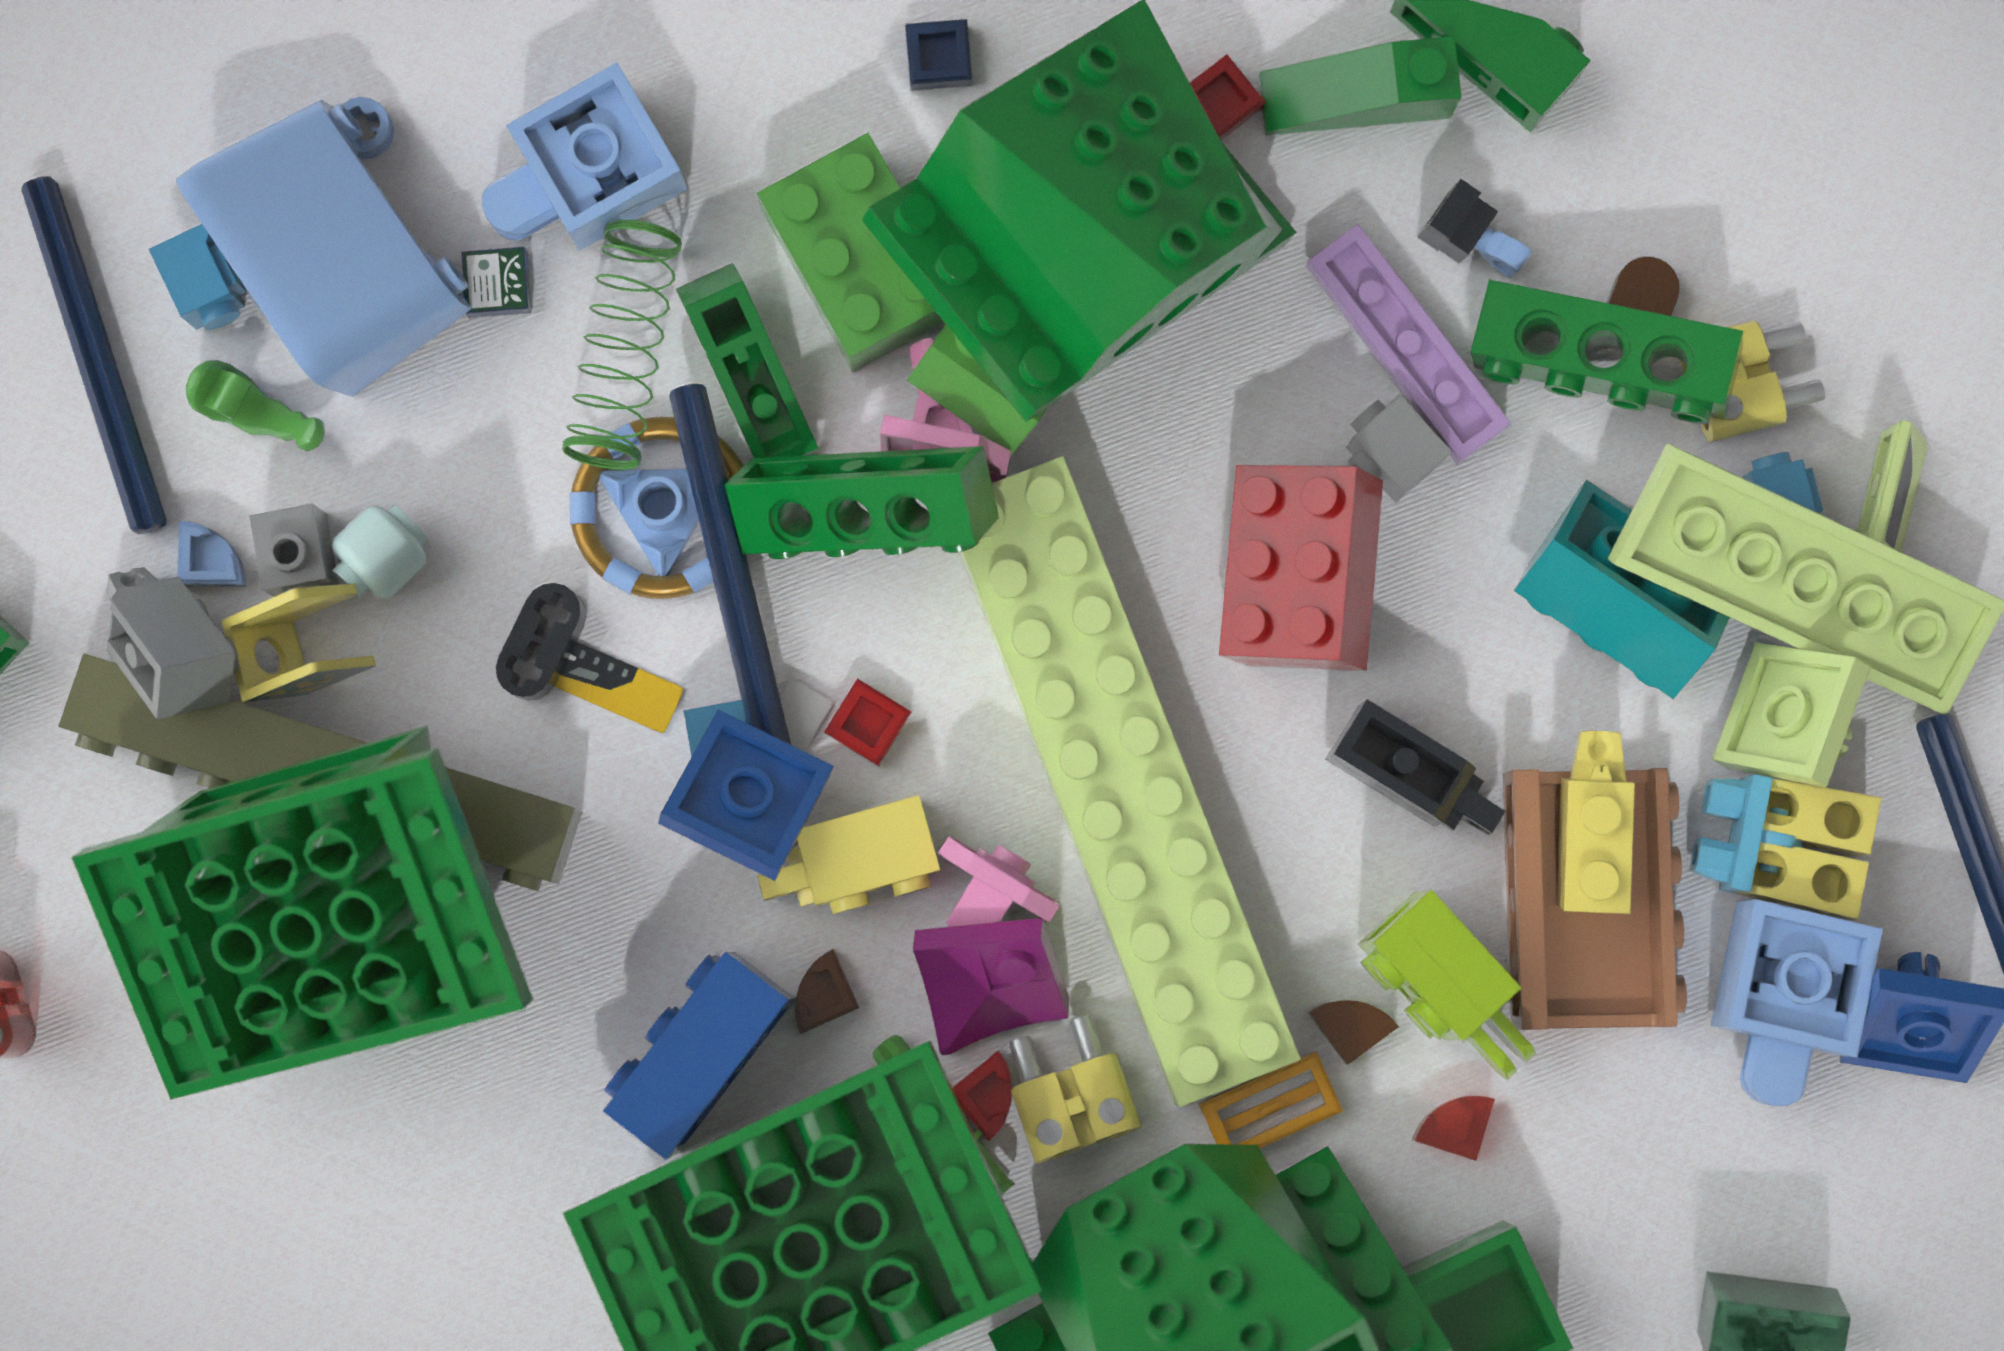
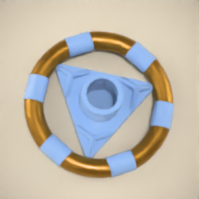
(656, 509)

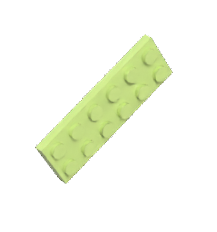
(1805, 578)

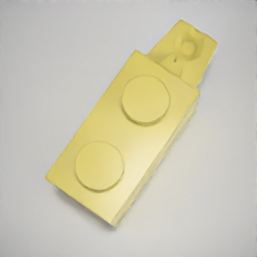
(1596, 828)
(858, 855)

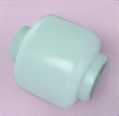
(379, 552)

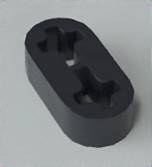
(527, 634)

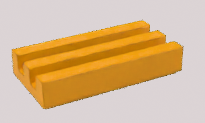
(1320, 1084)

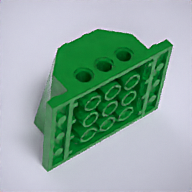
(1077, 213)
(304, 917)
(814, 1228)
(1222, 1259)

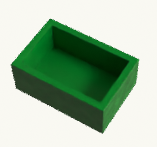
(1489, 1294)

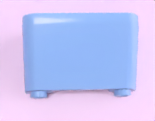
(323, 248)

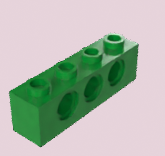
(1517, 312)
(948, 481)

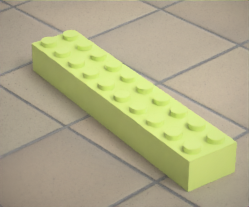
(1124, 790)

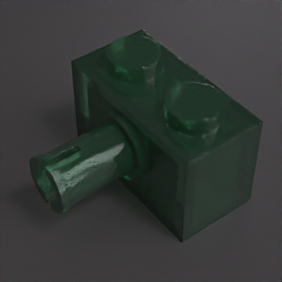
(1770, 1315)

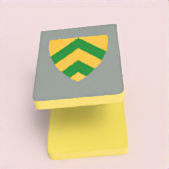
(274, 623)

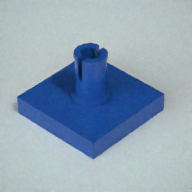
(745, 795)
(1927, 1022)

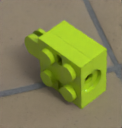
(1446, 978)

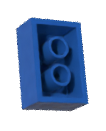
(696, 1052)

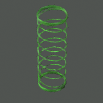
(604, 441)

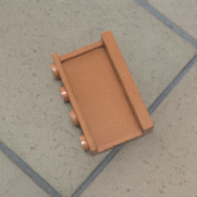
(1591, 964)

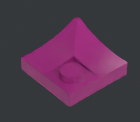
(989, 979)

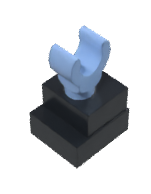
(1463, 224)

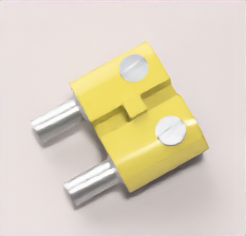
(1756, 393)
(1075, 1105)

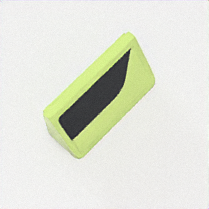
(1893, 484)

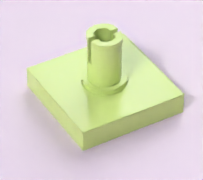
(1792, 714)

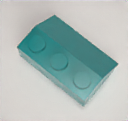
(1612, 609)

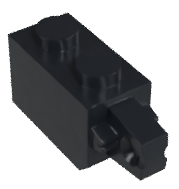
(1412, 770)

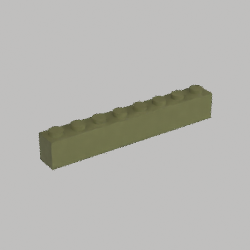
(238, 741)

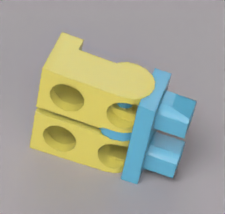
(1767, 838)

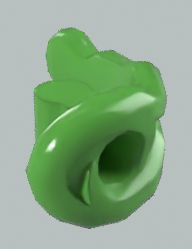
(232, 397)

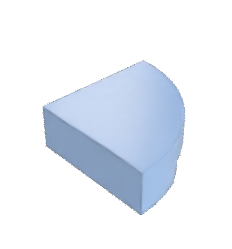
(207, 558)

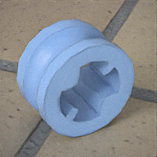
(373, 112)

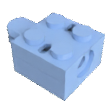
(587, 162)
(1794, 988)

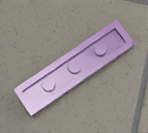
(1407, 343)

